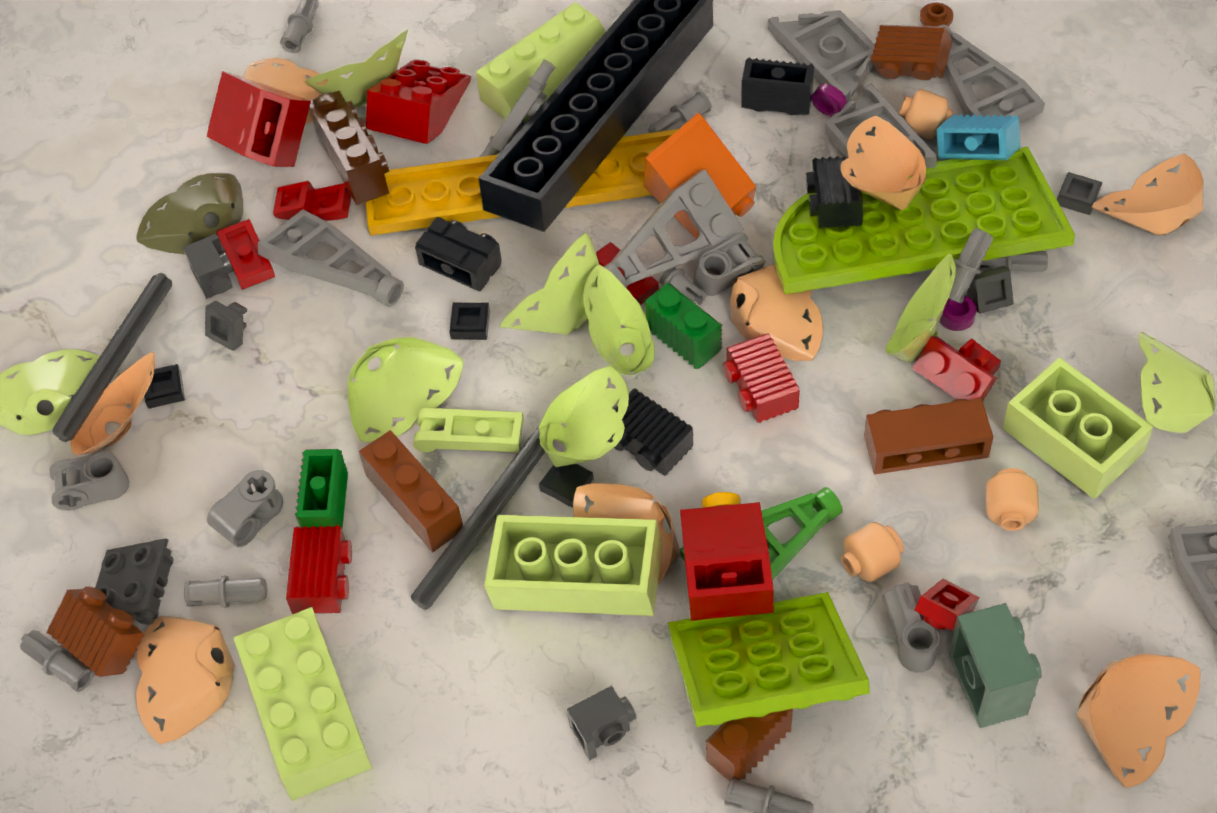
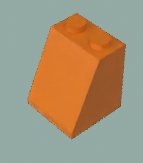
(685, 154)

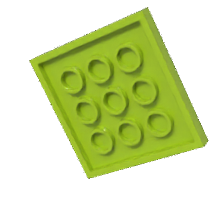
(767, 661)

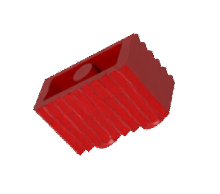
(762, 378)
(318, 569)

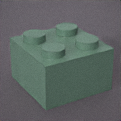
(994, 664)

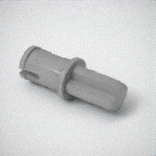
(299, 25)
(682, 114)
(969, 262)
(1024, 262)
(224, 591)
(56, 660)
(763, 800)

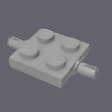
(527, 105)

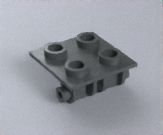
(135, 578)

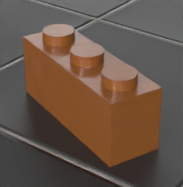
(928, 435)
(411, 490)

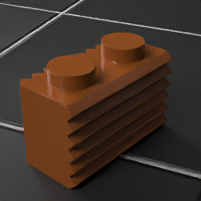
(911, 51)
(95, 631)
(744, 742)

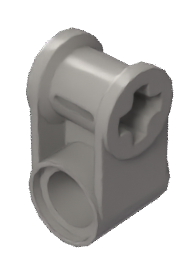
(730, 261)
(87, 479)
(246, 512)

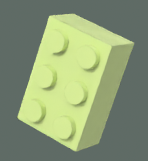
(1077, 427)

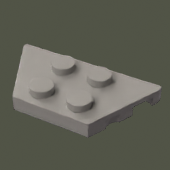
(831, 44)
(871, 104)

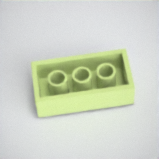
(574, 565)
(301, 704)

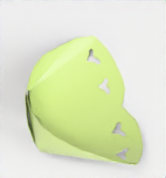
(364, 74)
(560, 300)
(925, 304)
(610, 309)
(40, 382)
(399, 384)
(1184, 389)
(587, 418)

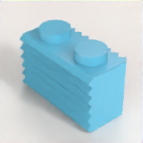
(978, 137)

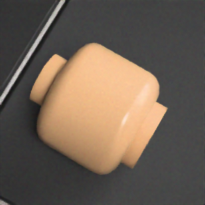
(925, 112)
(1012, 499)
(872, 552)

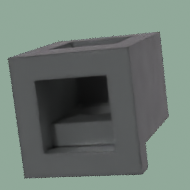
(209, 265)
(600, 720)

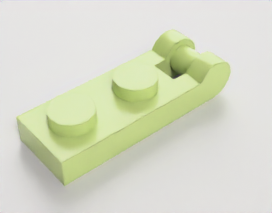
(469, 430)

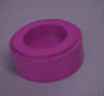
(828, 99)
(958, 315)

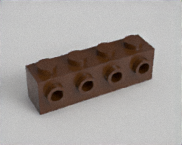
(350, 147)

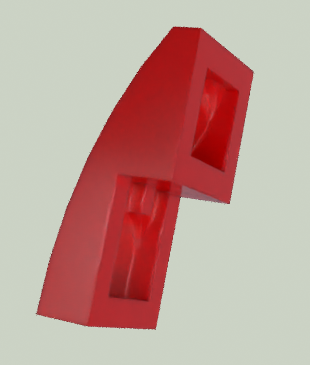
(326, 202)

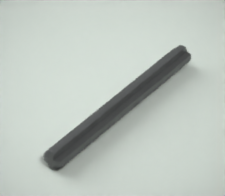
(112, 358)
(478, 522)

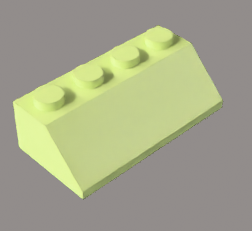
(560, 41)

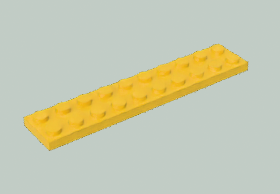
(453, 187)

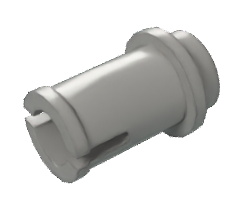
(677, 278)

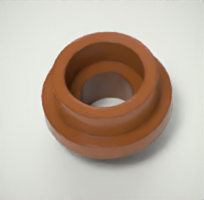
(936, 14)

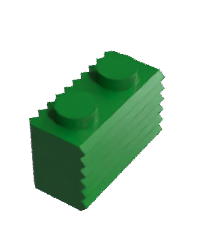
(683, 326)
(322, 488)

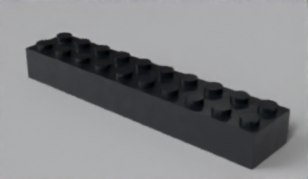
(592, 110)

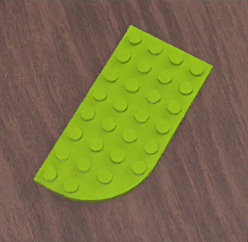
(959, 195)

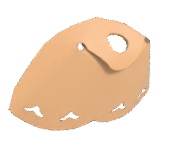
(284, 78)
(885, 163)
(1163, 206)
(776, 313)
(111, 407)
(628, 503)
(181, 675)
(1131, 712)

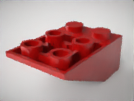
(415, 101)
(258, 120)
(727, 561)

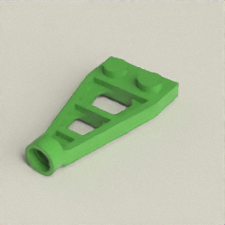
(809, 520)

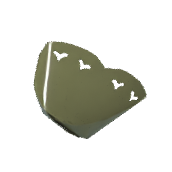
(187, 212)

